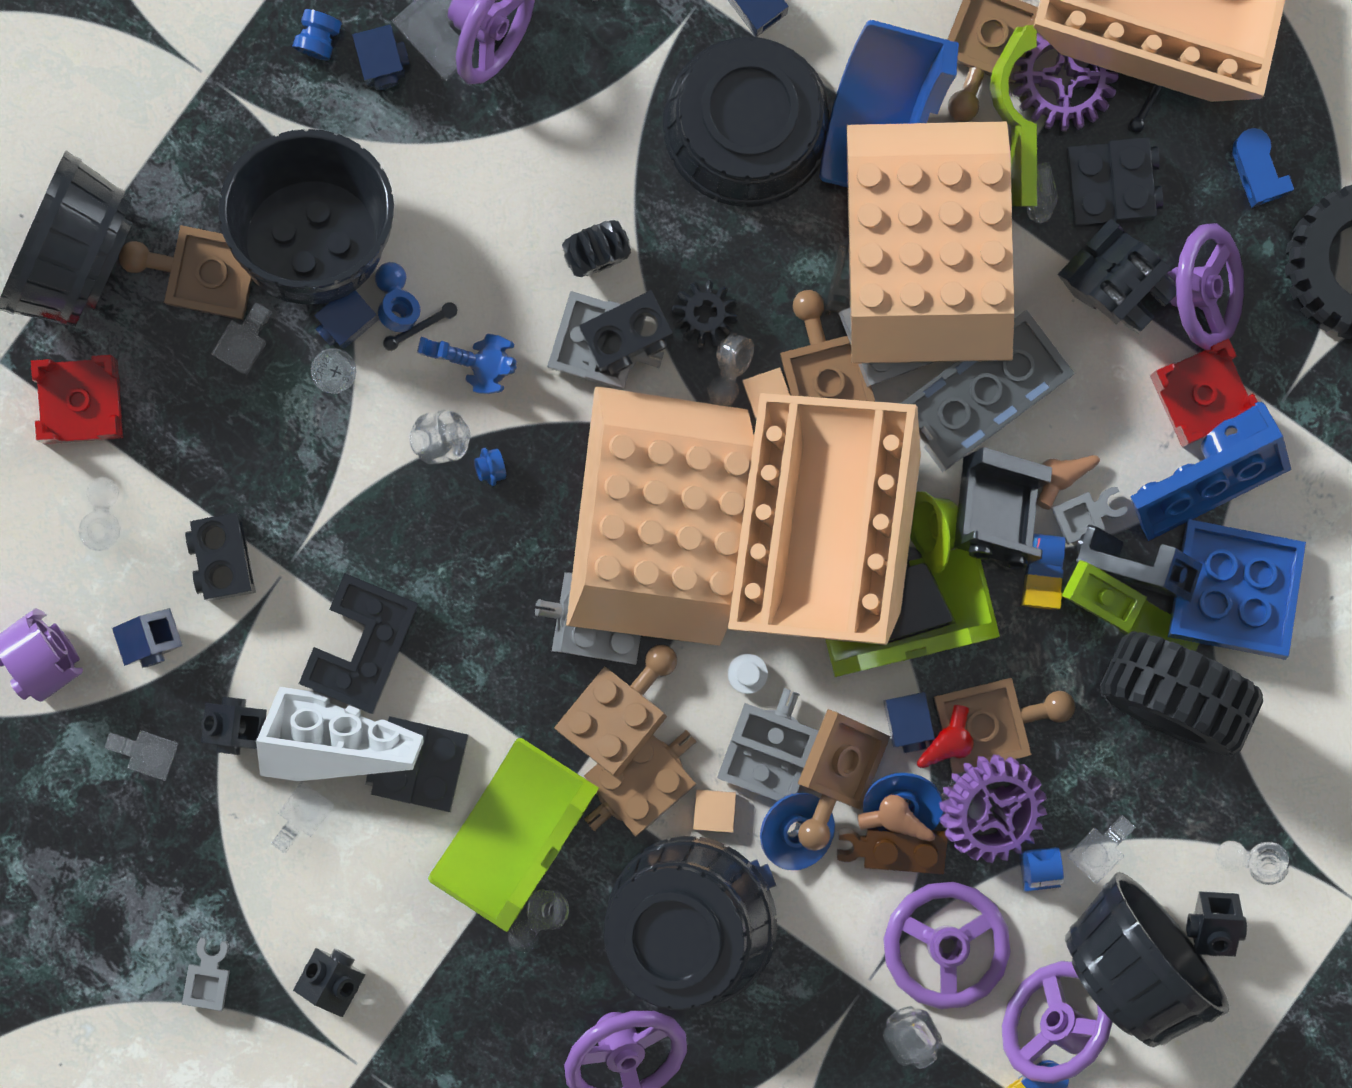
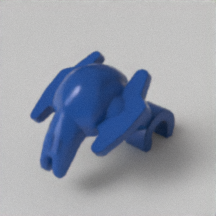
(488, 365)

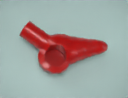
(951, 741)

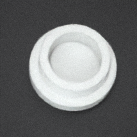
(747, 673)

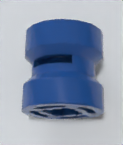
(316, 39)

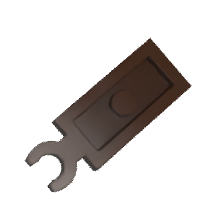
(894, 850)

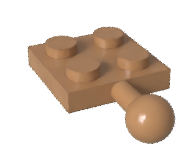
(982, 34)
(201, 273)
(823, 366)
(615, 719)
(998, 721)
(840, 769)

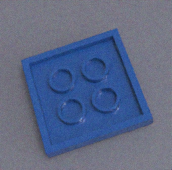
(1243, 590)

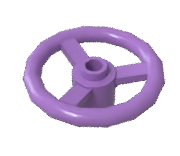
(487, 23)
(1204, 286)
(948, 996)
(1059, 1026)
(624, 1048)

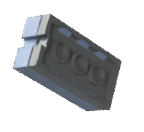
(982, 397)

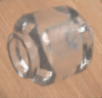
(440, 437)
(912, 1037)

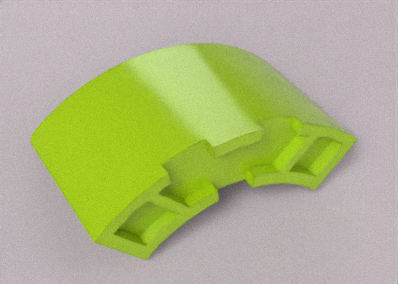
(969, 602)
(513, 834)

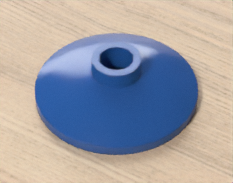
(921, 795)
(783, 846)

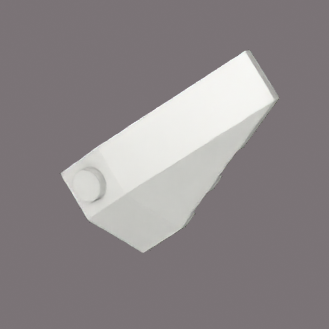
(318, 740)

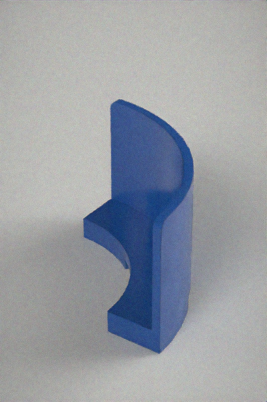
(887, 80)

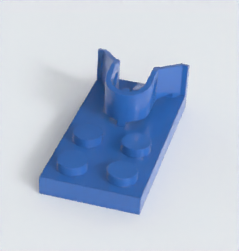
(1230, 469)

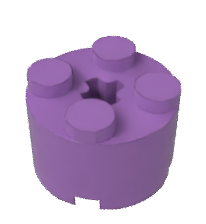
(37, 657)

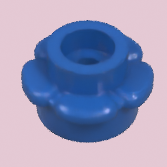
(490, 466)

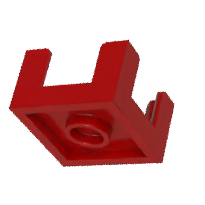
(1202, 392)
(78, 400)

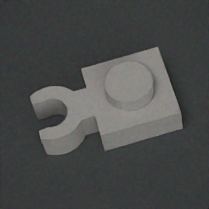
(1082, 511)
(207, 983)

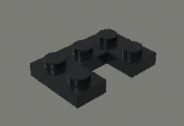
(365, 677)

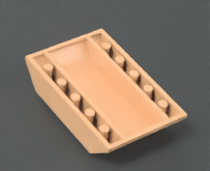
(1185, 45)
(930, 242)
(660, 517)
(827, 519)

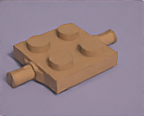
(645, 786)

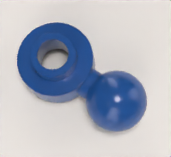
(391, 279)

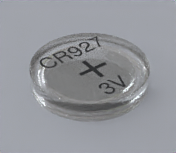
(333, 371)

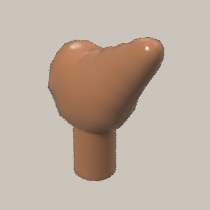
(1063, 476)
(896, 817)

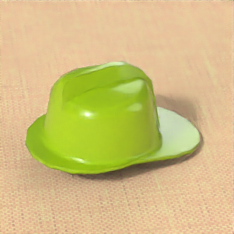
(934, 529)

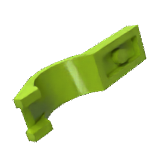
(1022, 131)
(1118, 604)

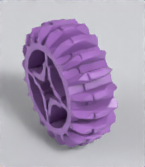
(1045, 78)
(965, 820)

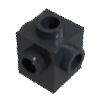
(232, 725)
(1218, 932)
(329, 981)

